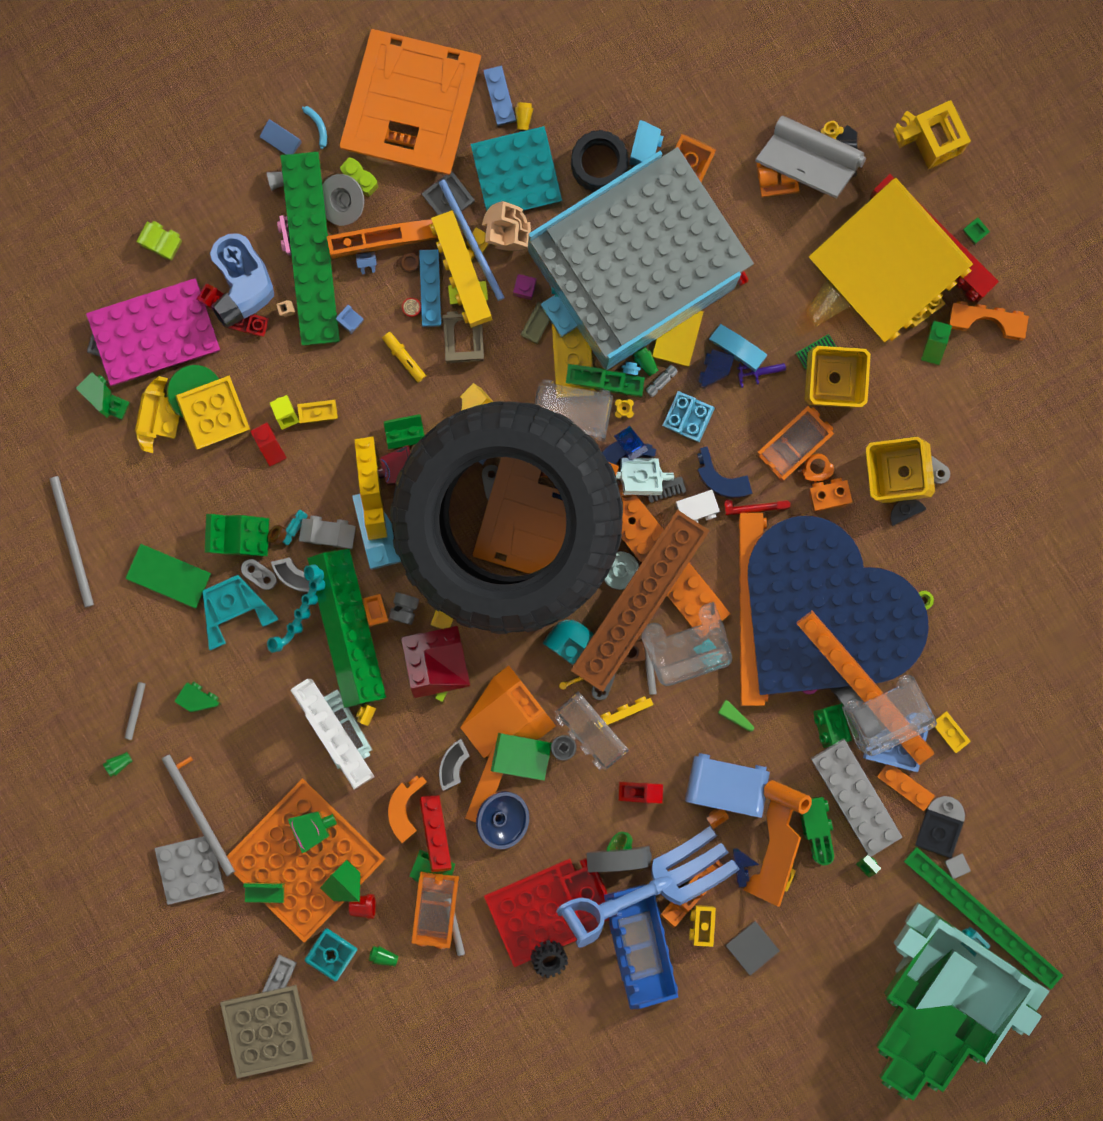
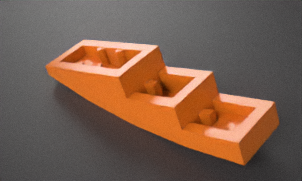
(487, 786)
(674, 913)

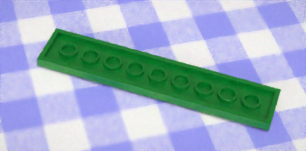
(309, 248)

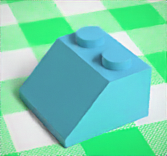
(645, 142)

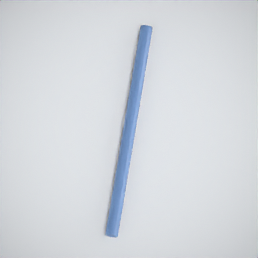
(471, 240)

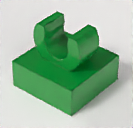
(118, 407)

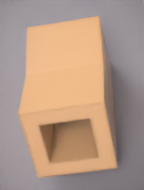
(290, 308)

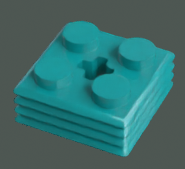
(335, 966)

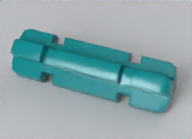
(294, 526)

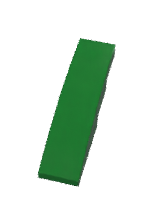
(606, 380)

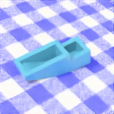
(738, 347)

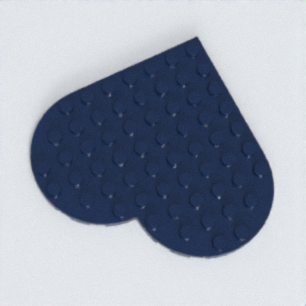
(819, 569)

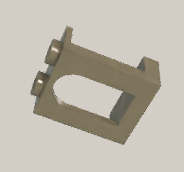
(450, 355)

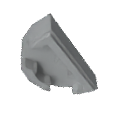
(948, 806)

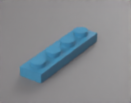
(430, 288)

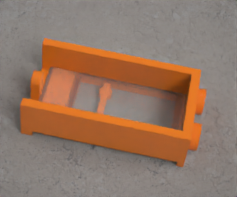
(795, 443)
(435, 910)

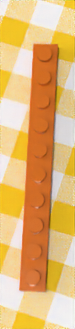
(854, 675)

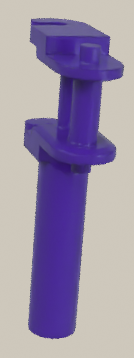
(760, 371)

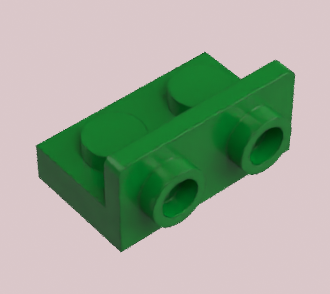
(404, 431)
(831, 725)

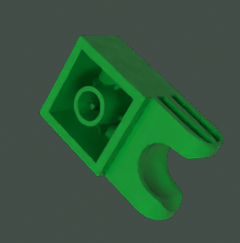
(817, 830)

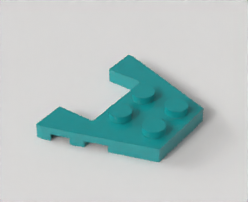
(228, 601)

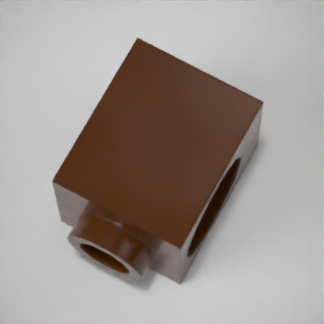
(640, 655)

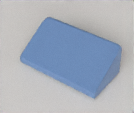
(280, 138)

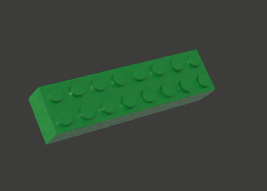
(348, 630)

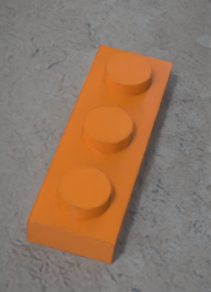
(906, 786)

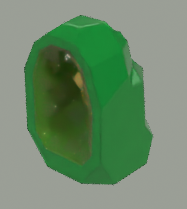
(620, 841)

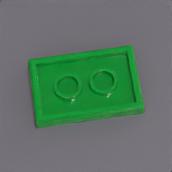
(521, 756)

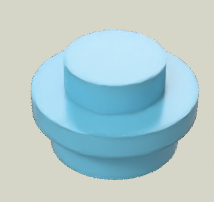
(631, 368)

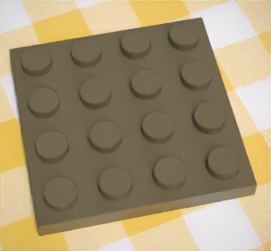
(266, 1031)

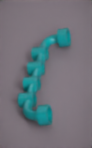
(315, 576)

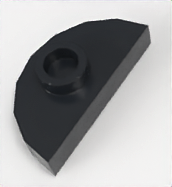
(905, 510)

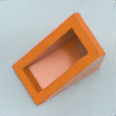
(375, 610)

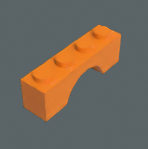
(1011, 324)

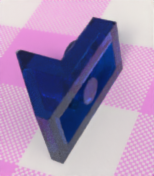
(630, 443)
(742, 861)

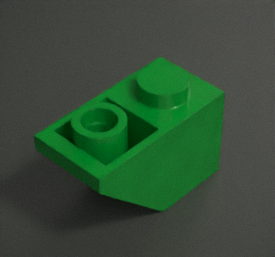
(194, 699)

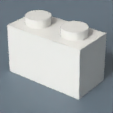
(699, 506)

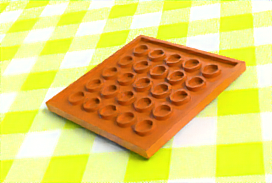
(274, 856)

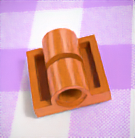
(774, 183)

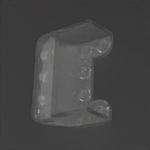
(688, 651)
(591, 731)

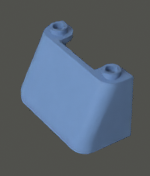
(727, 786)

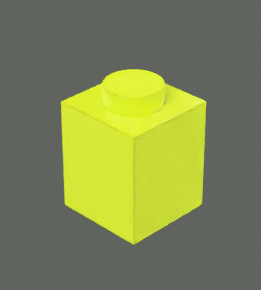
(284, 412)

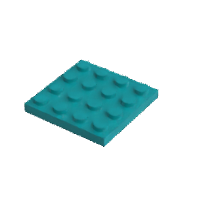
(517, 169)

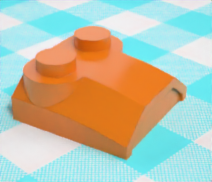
(697, 154)

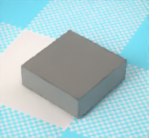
(957, 866)

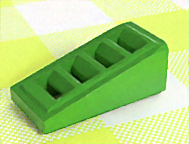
(731, 713)

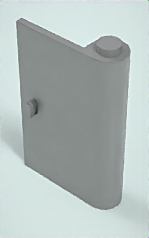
(810, 157)

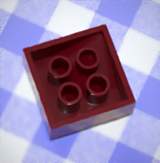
(435, 662)

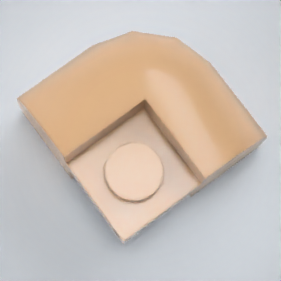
(506, 227)

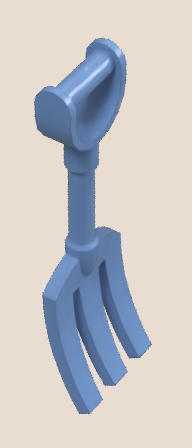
(662, 883)

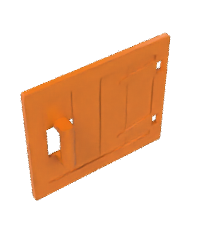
(412, 88)
(522, 519)

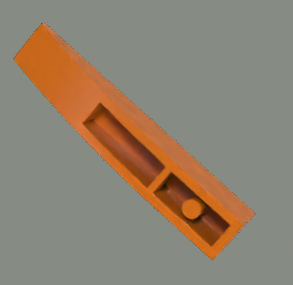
(379, 238)

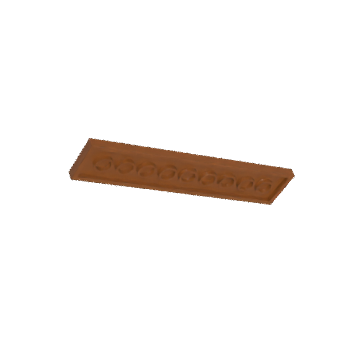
(640, 600)

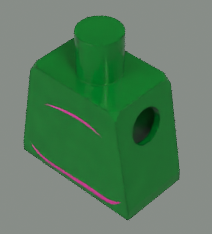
(311, 829)

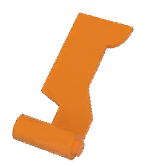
(783, 842)

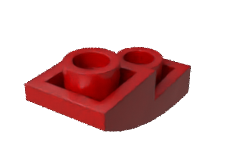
(252, 325)

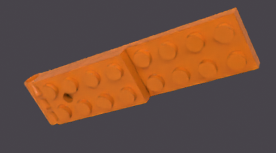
(690, 589)

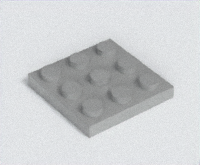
(189, 870)

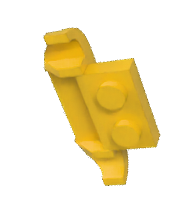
(155, 415)

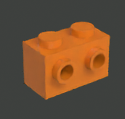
(830, 495)

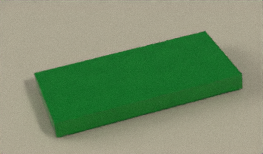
(168, 576)

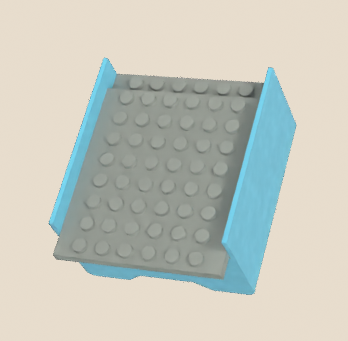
(637, 258)

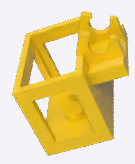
(919, 130)

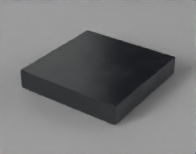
(939, 833)

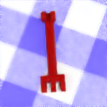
(779, 505)

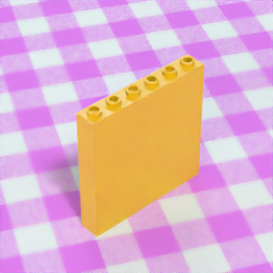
(891, 260)

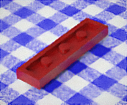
(435, 833)

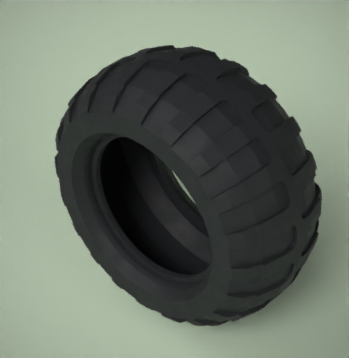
(439, 565)

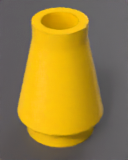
(523, 115)

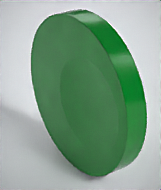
(185, 380)

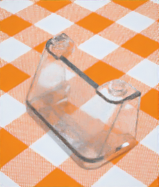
(585, 408)
(889, 717)

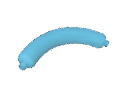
(320, 125)

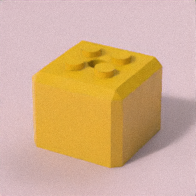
(853, 369)
(887, 459)

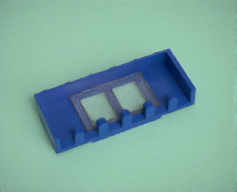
(642, 952)

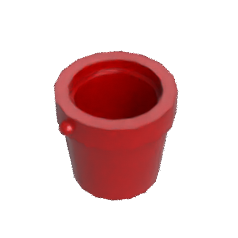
(365, 908)

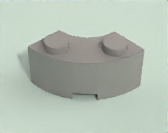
(327, 533)
(290, 575)
(451, 764)

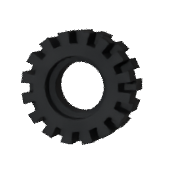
(544, 951)

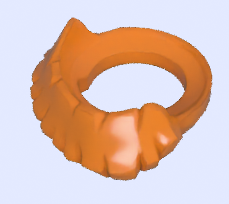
(827, 472)

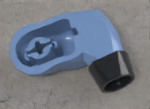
(245, 276)

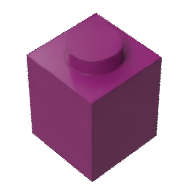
(524, 287)

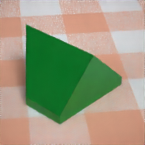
(343, 884)

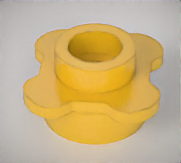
(832, 125)
(620, 404)

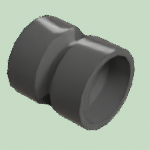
(404, 608)
(563, 747)

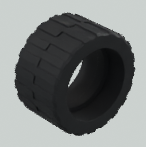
(598, 138)

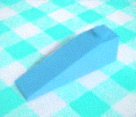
(379, 551)

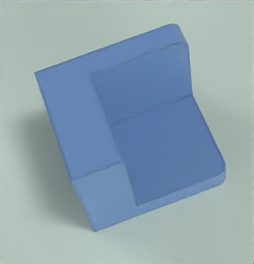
(349, 319)

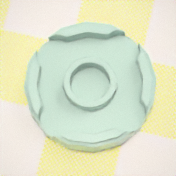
(622, 570)

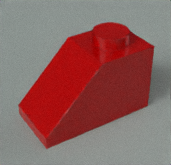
(268, 444)
(640, 792)

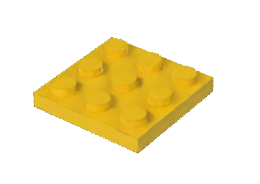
(212, 412)

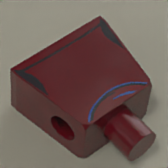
(392, 464)

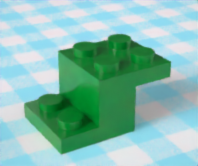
(236, 535)

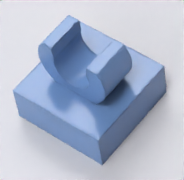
(365, 260)

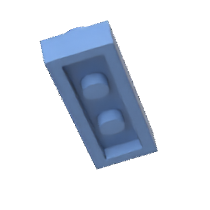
(499, 95)

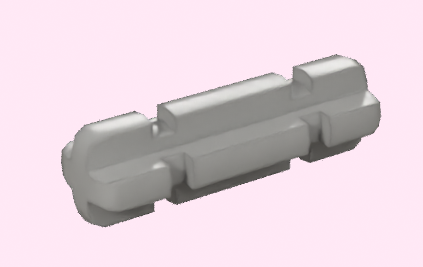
(661, 381)

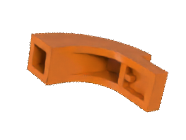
(397, 813)

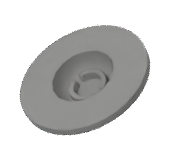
(342, 199)

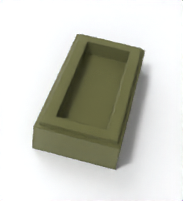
(535, 325)

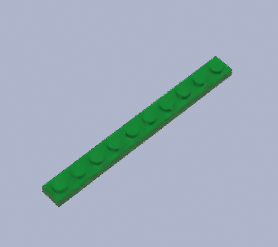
(983, 918)

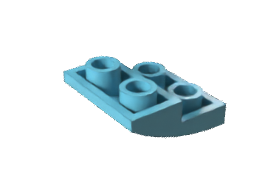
(688, 416)

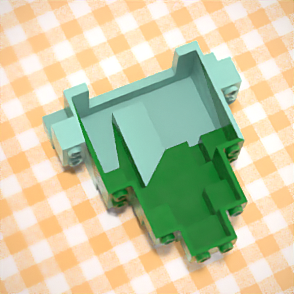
(949, 1005)

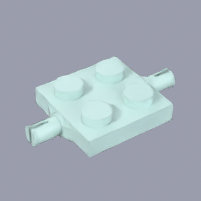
(642, 476)

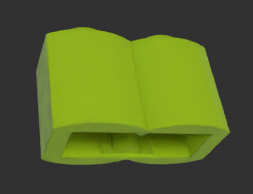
(364, 178)
(159, 240)

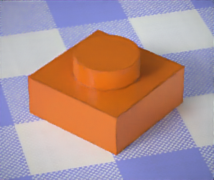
(717, 817)

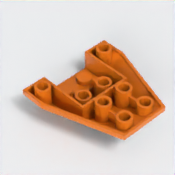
(505, 709)

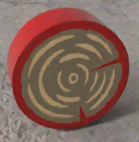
(411, 307)

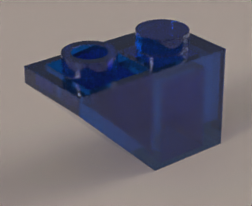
(717, 368)

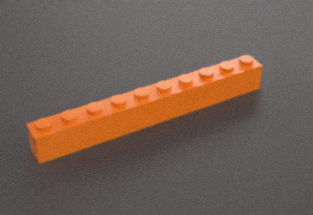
(750, 531)

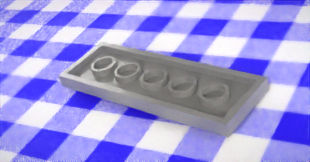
(856, 797)

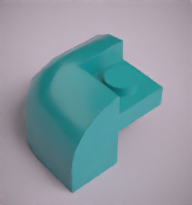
(568, 639)

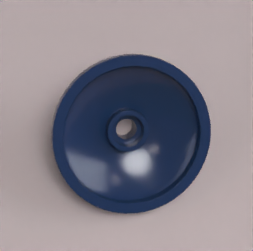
(511, 821)

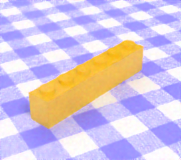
(461, 268)

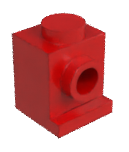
(209, 295)

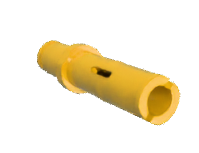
(403, 356)

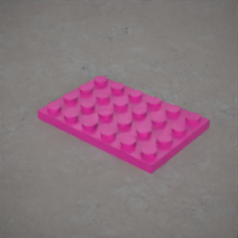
(153, 332)

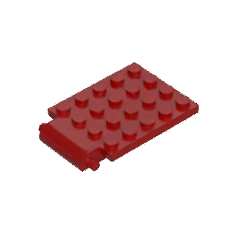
(528, 907)

